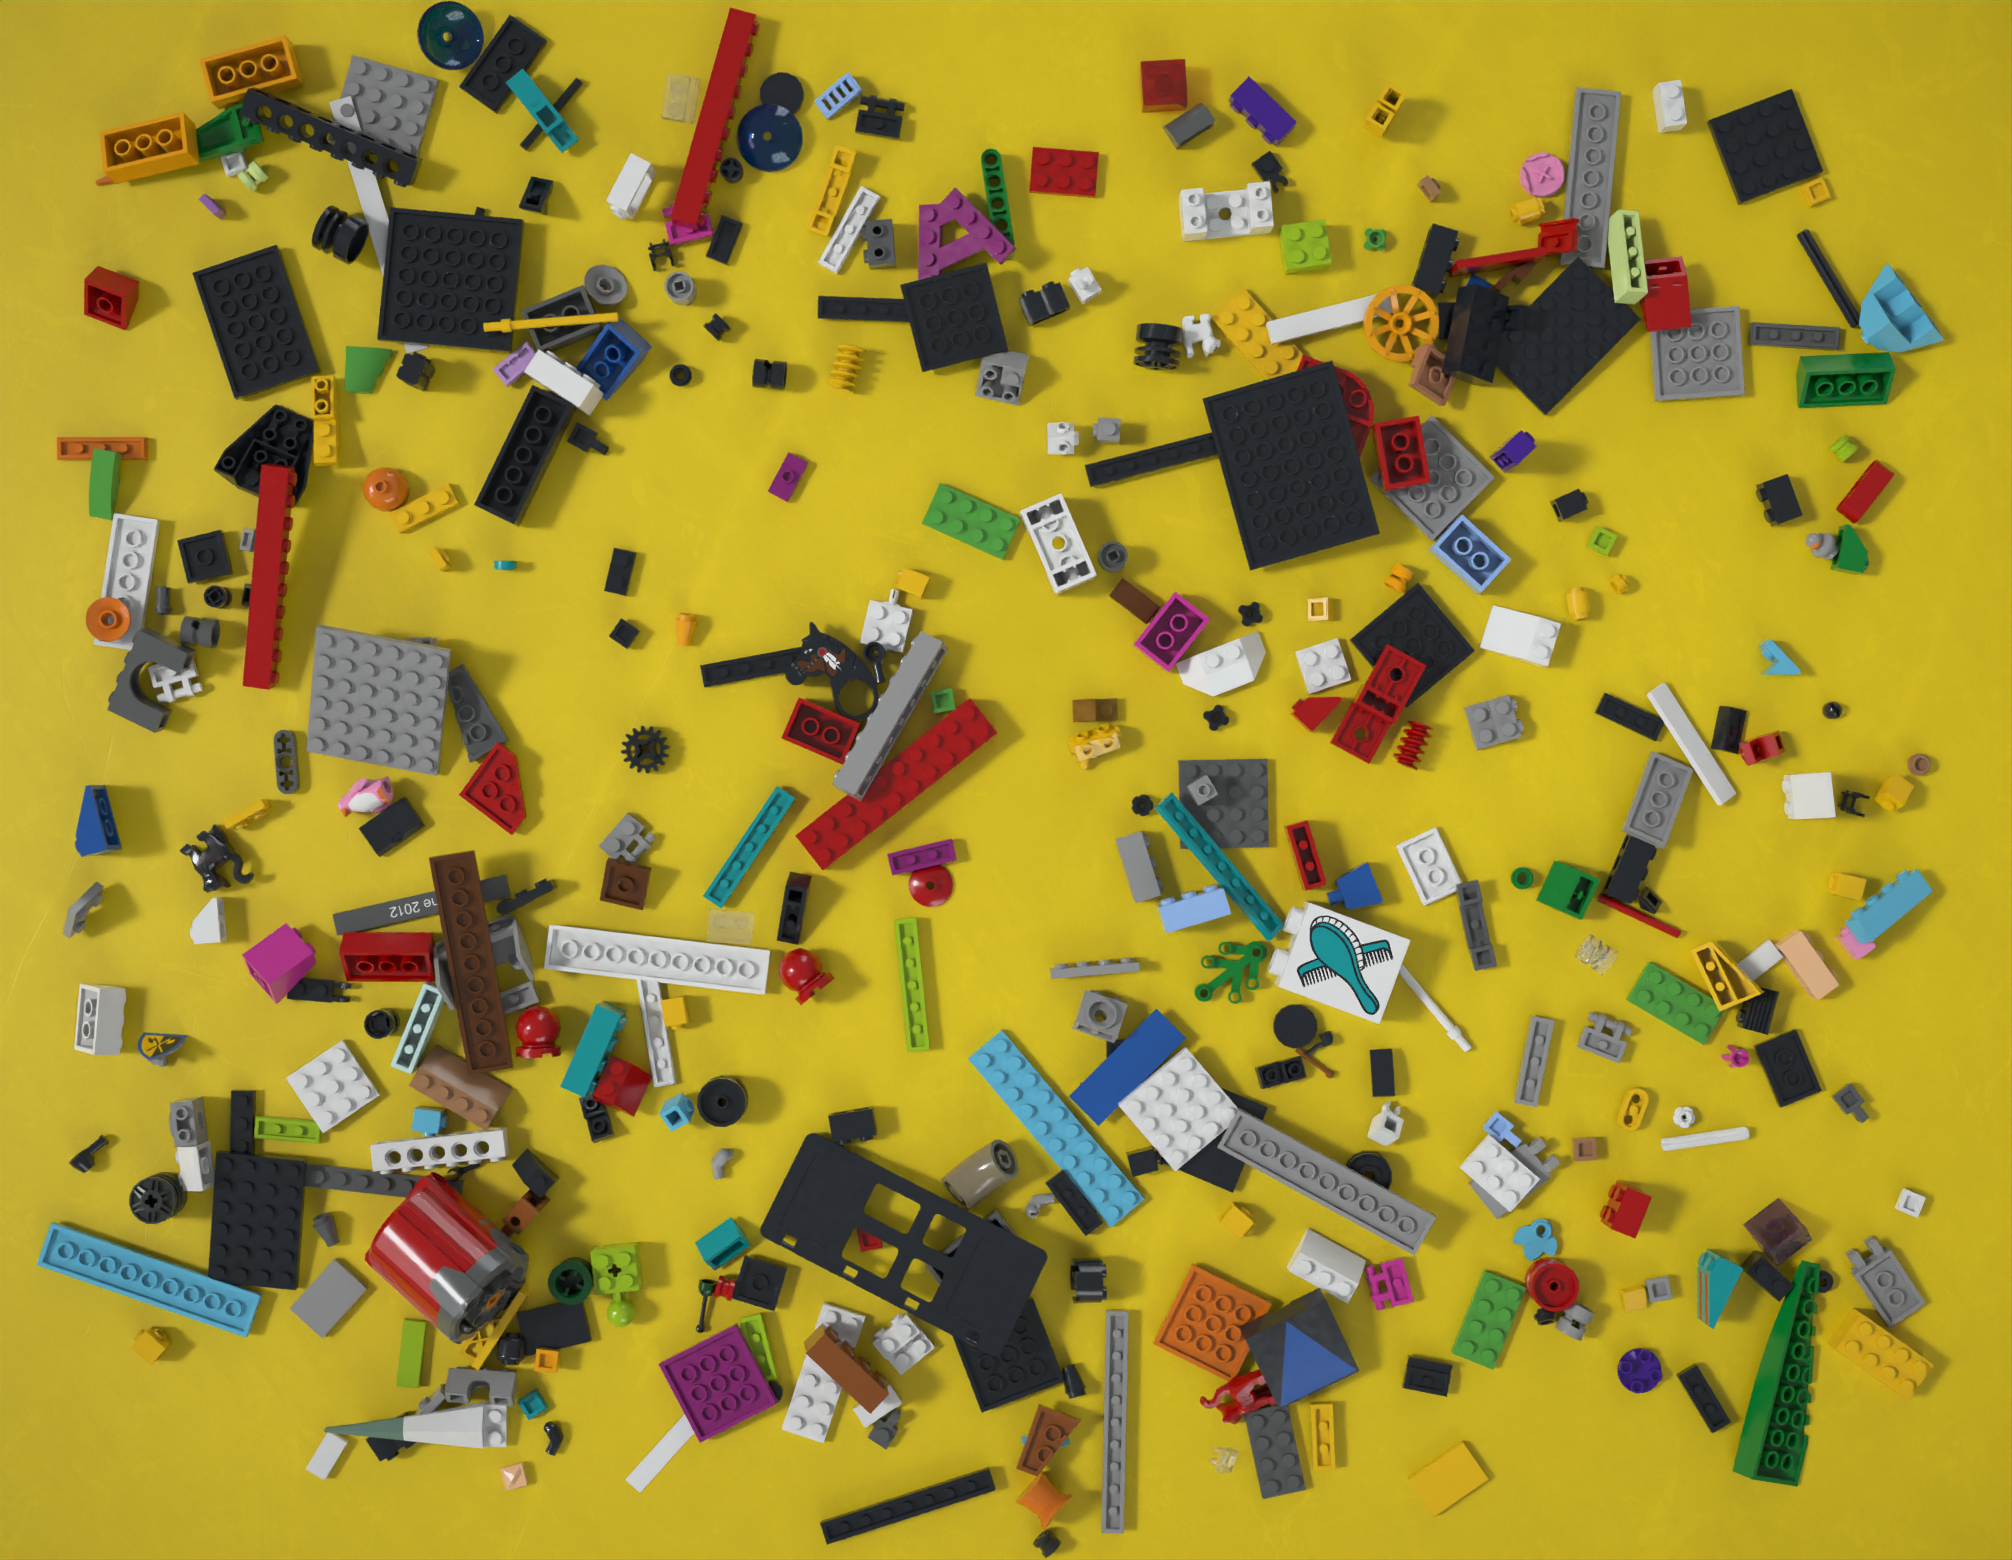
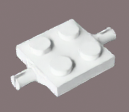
(887, 624)

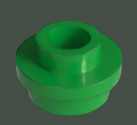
(1528, 878)

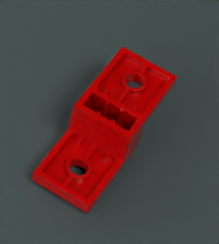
(1378, 704)

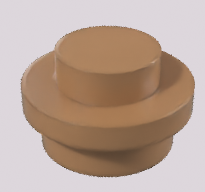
(1918, 764)

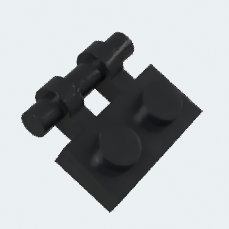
(877, 123)

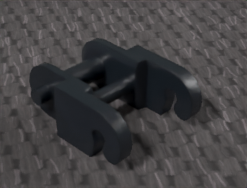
(653, 256)
(1851, 810)

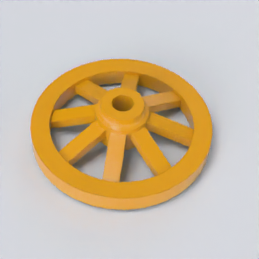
(1406, 320)

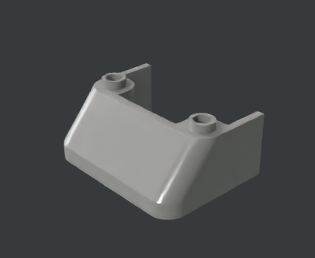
(507, 946)

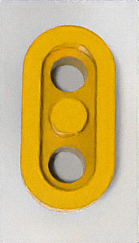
(1634, 1109)

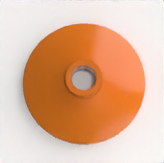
(98, 615)

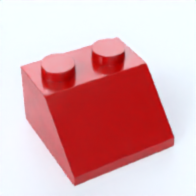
(110, 297)
(622, 1086)

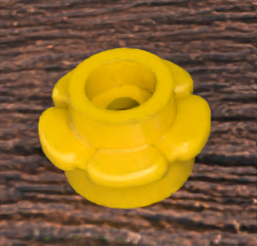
(1619, 583)

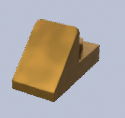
(1095, 710)

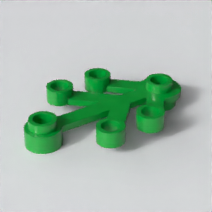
(1234, 969)

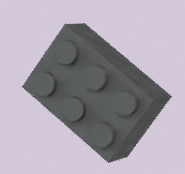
(569, 303)

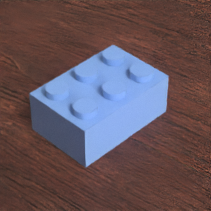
(1469, 554)
(1193, 908)

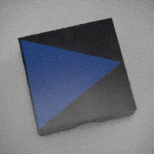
(1299, 1348)

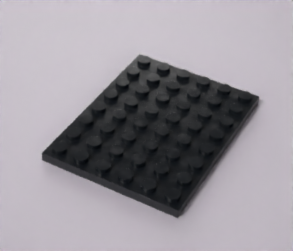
(1291, 465)

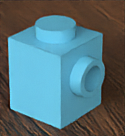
(677, 1111)
(429, 1120)

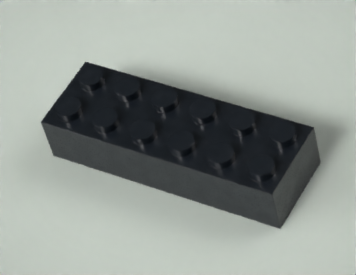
(525, 455)

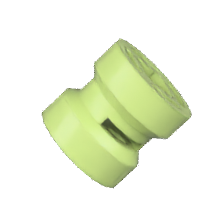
(257, 173)

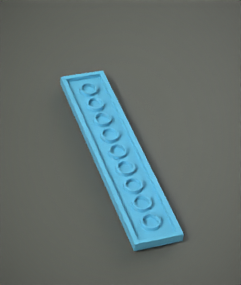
(1056, 1128)
(149, 1279)

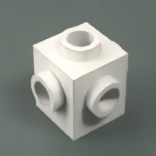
(1061, 438)

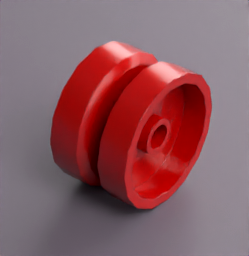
(1565, 1286)

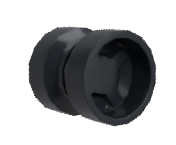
(223, 597)

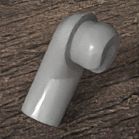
(719, 1160)
(1036, 1202)

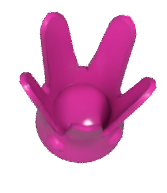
(1738, 1058)

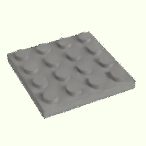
(389, 103)
(1699, 359)
(1454, 482)

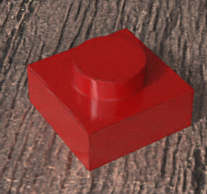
(867, 1241)

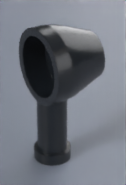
(868, 654)
(84, 1161)

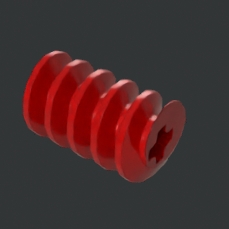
(1412, 744)

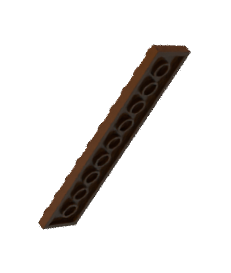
(471, 962)

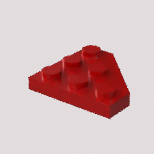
(497, 789)

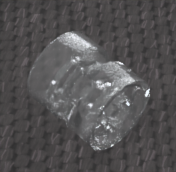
(1598, 956)

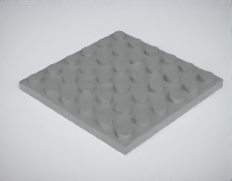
(378, 699)

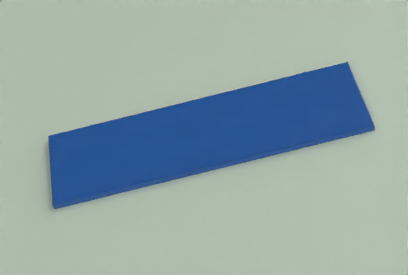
(1127, 1067)

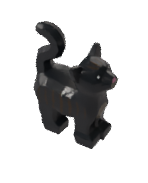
(213, 857)

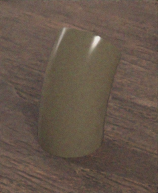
(981, 1173)

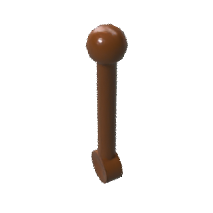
(1329, 1073)

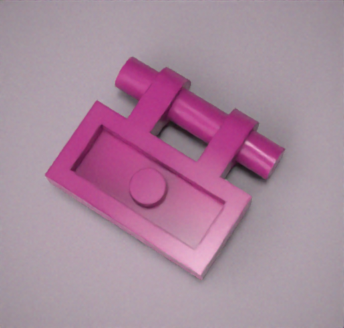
(680, 235)
(1396, 1283)

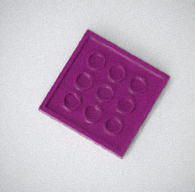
(718, 1383)

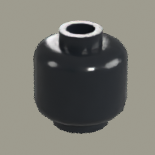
(511, 1349)

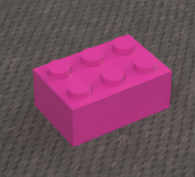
(1171, 632)

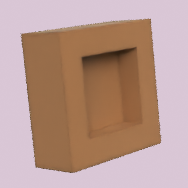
(1430, 188)
(1584, 1149)

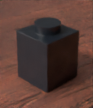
(1569, 504)
(1143, 1161)

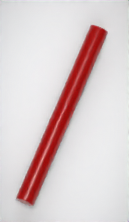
(1638, 915)

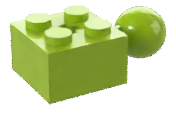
(607, 1281)

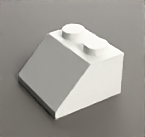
(196, 1166)

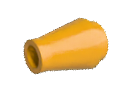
(685, 627)

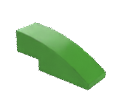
(104, 483)

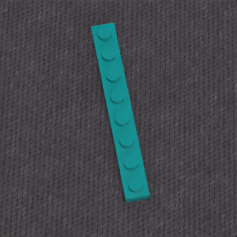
(1219, 866)

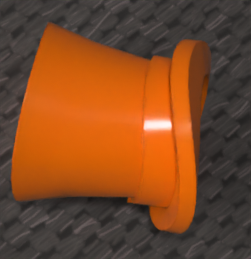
(1043, 1499)

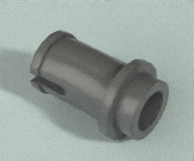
(163, 601)

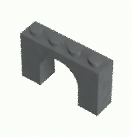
(128, 697)

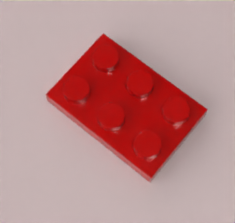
(1064, 172)

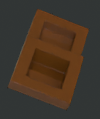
(1515, 275)
(1134, 601)

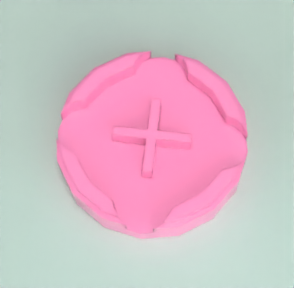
(1542, 175)

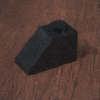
(534, 1173)

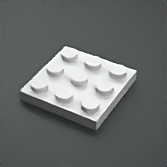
(333, 1086)

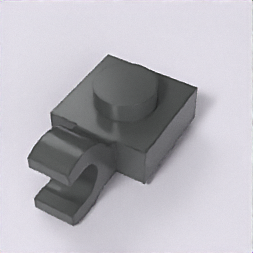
(1850, 1101)
(884, 1430)

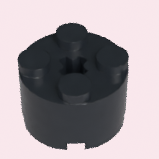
(1087, 1280)

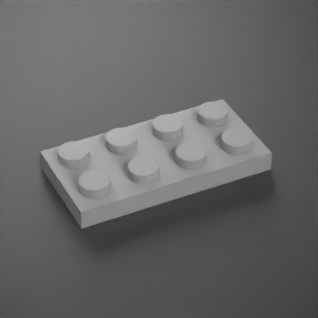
(1657, 800)

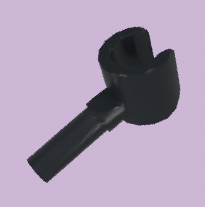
(1326, 1039)
(460, 1171)

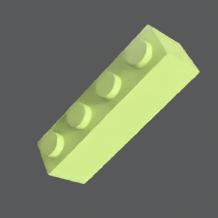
(1626, 257)

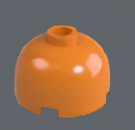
(386, 489)

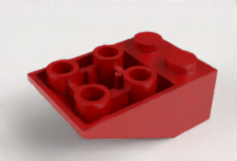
(1667, 299)

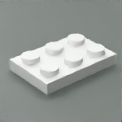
(1499, 1172)

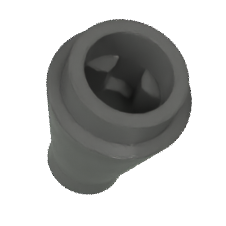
(326, 1228)

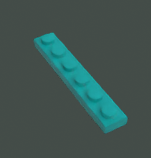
(749, 847)

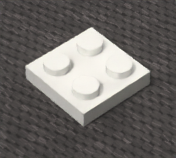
(1323, 666)

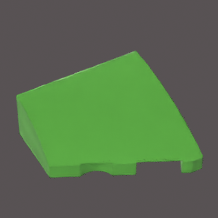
(364, 367)

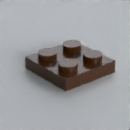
(625, 883)

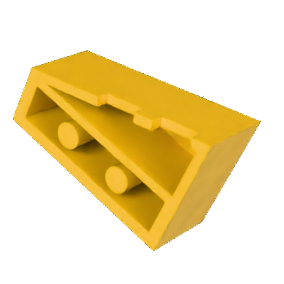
(1723, 976)

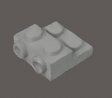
(1493, 721)

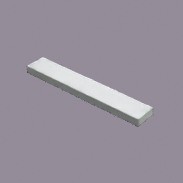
(1322, 319)
(1691, 744)
(656, 1033)

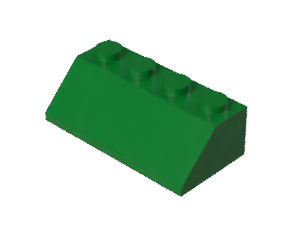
(1844, 379)

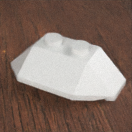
(1223, 666)

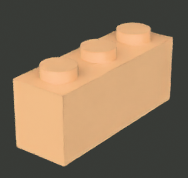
(1807, 964)

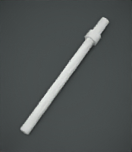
(1452, 1030)

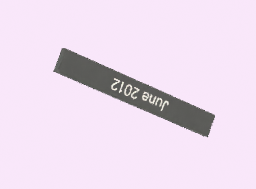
(408, 908)

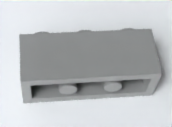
(1139, 866)

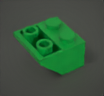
(1568, 890)

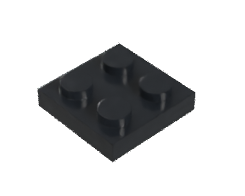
(205, 556)
(759, 1282)

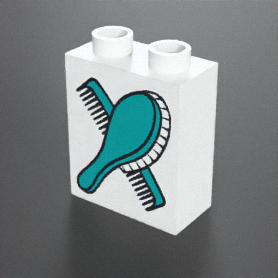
(1338, 961)

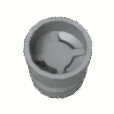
(680, 288)
(1581, 1315)

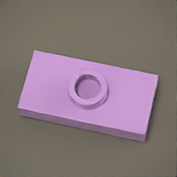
(515, 364)

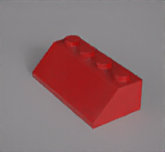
(388, 956)

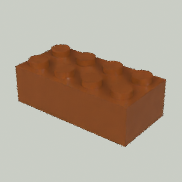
(846, 1367)

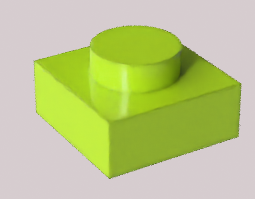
(1601, 541)

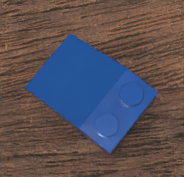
(614, 356)
(96, 824)

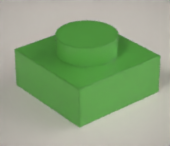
(942, 700)

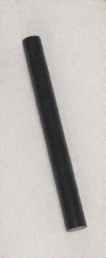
(558, 105)

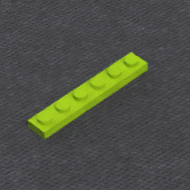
(912, 984)

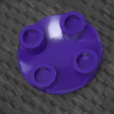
(1639, 1370)

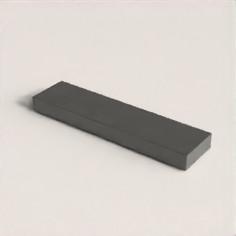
(1794, 336)

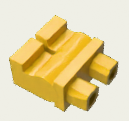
(1385, 110)

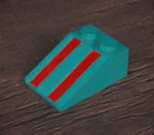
(1715, 1284)

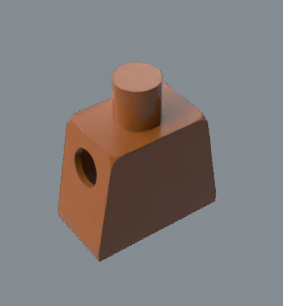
(523, 1213)

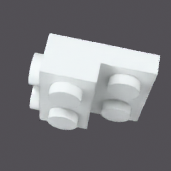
(902, 1342)

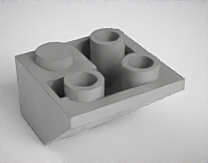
(1002, 376)

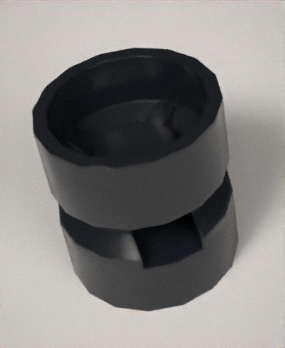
(769, 374)
(381, 1023)

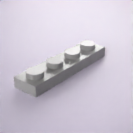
(1085, 969)
(1534, 1061)

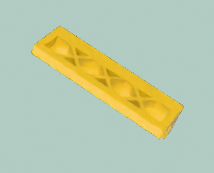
(497, 1332)

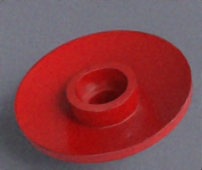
(935, 896)

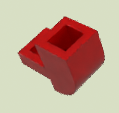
(1761, 747)

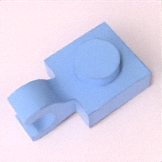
(1500, 1128)

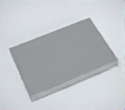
(329, 1298)

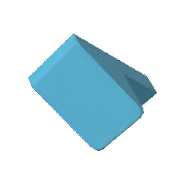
(1781, 663)

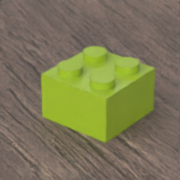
(1304, 246)

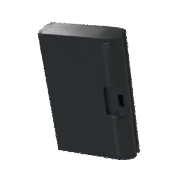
(392, 826)

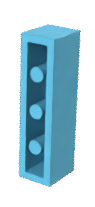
(1888, 906)

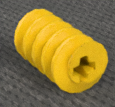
(845, 367)

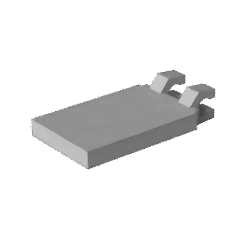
(1526, 1155)
(1885, 1283)

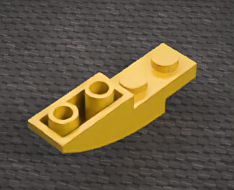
(326, 420)

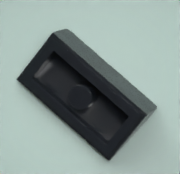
(1728, 729)

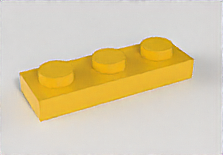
(424, 508)
(1322, 1436)

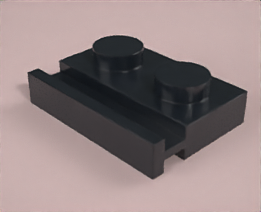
(1427, 1375)

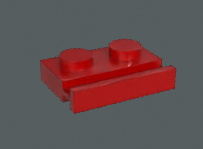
(1559, 236)

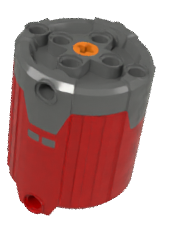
(448, 1259)

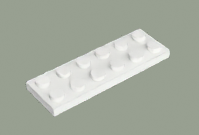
(130, 570)
(815, 1390)

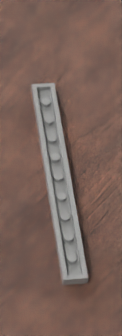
(1114, 1421)

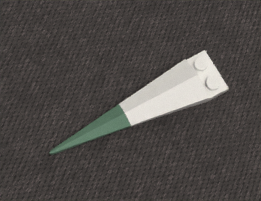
(465, 1426)

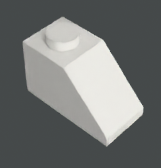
(210, 923)

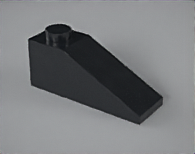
(794, 907)

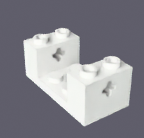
(1249, 212)
(1066, 566)

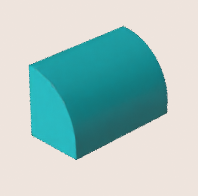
(722, 1244)

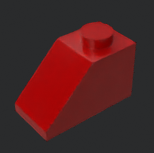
(1313, 710)

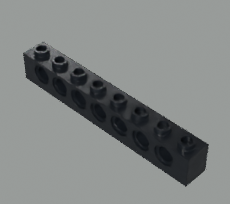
(253, 111)

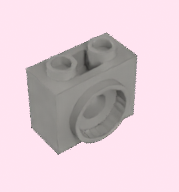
(1110, 1009)
(188, 1122)

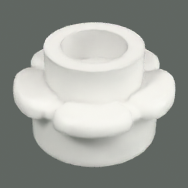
(1679, 1112)

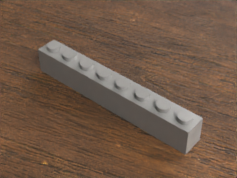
(890, 716)

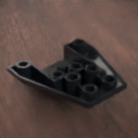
(275, 438)

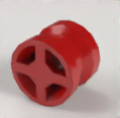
(725, 1288)

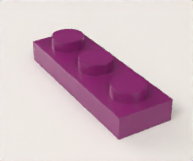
(922, 857)

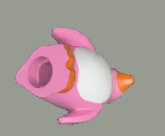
(367, 796)

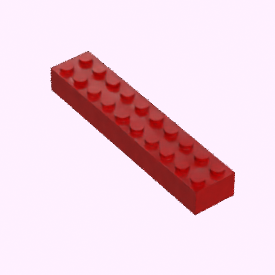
(897, 784)

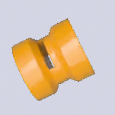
(1399, 578)

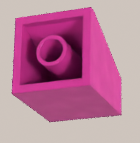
(280, 961)

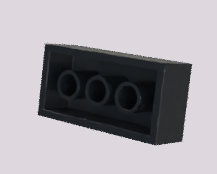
(1475, 334)

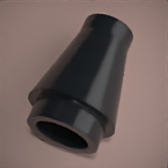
(1073, 1382)

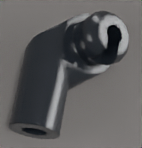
(555, 1435)

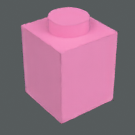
(1851, 944)

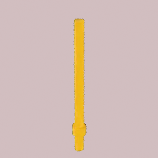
(507, 325)

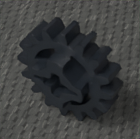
(653, 755)

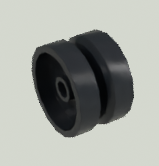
(722, 1087)

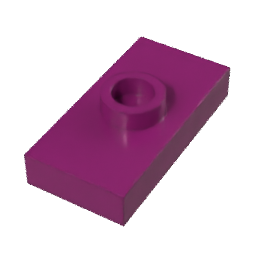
(788, 477)

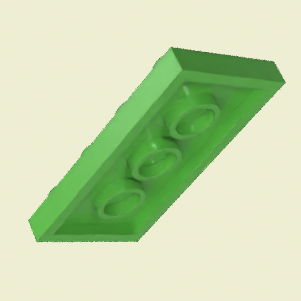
(971, 521)
(1675, 1003)
(1488, 1319)

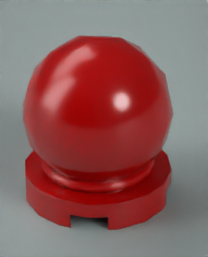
(802, 973)
(538, 1031)

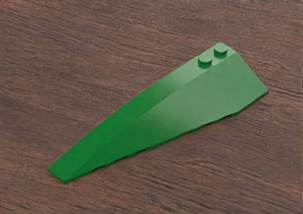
(1776, 1416)

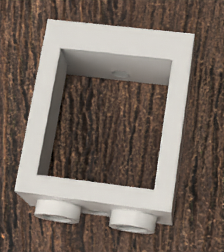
(631, 187)

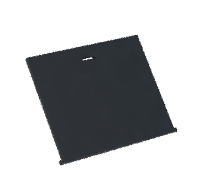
(1213, 1163)

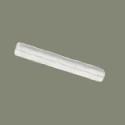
(1705, 1138)

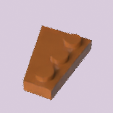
(1045, 1436)

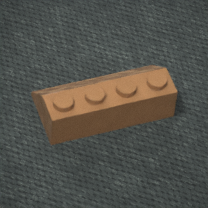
(447, 1081)

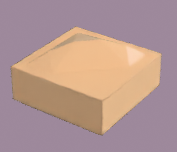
(514, 1476)

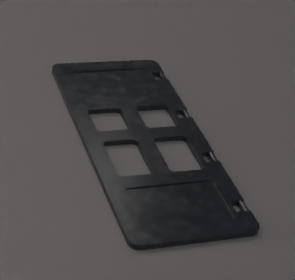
(981, 1283)

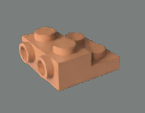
(1428, 375)

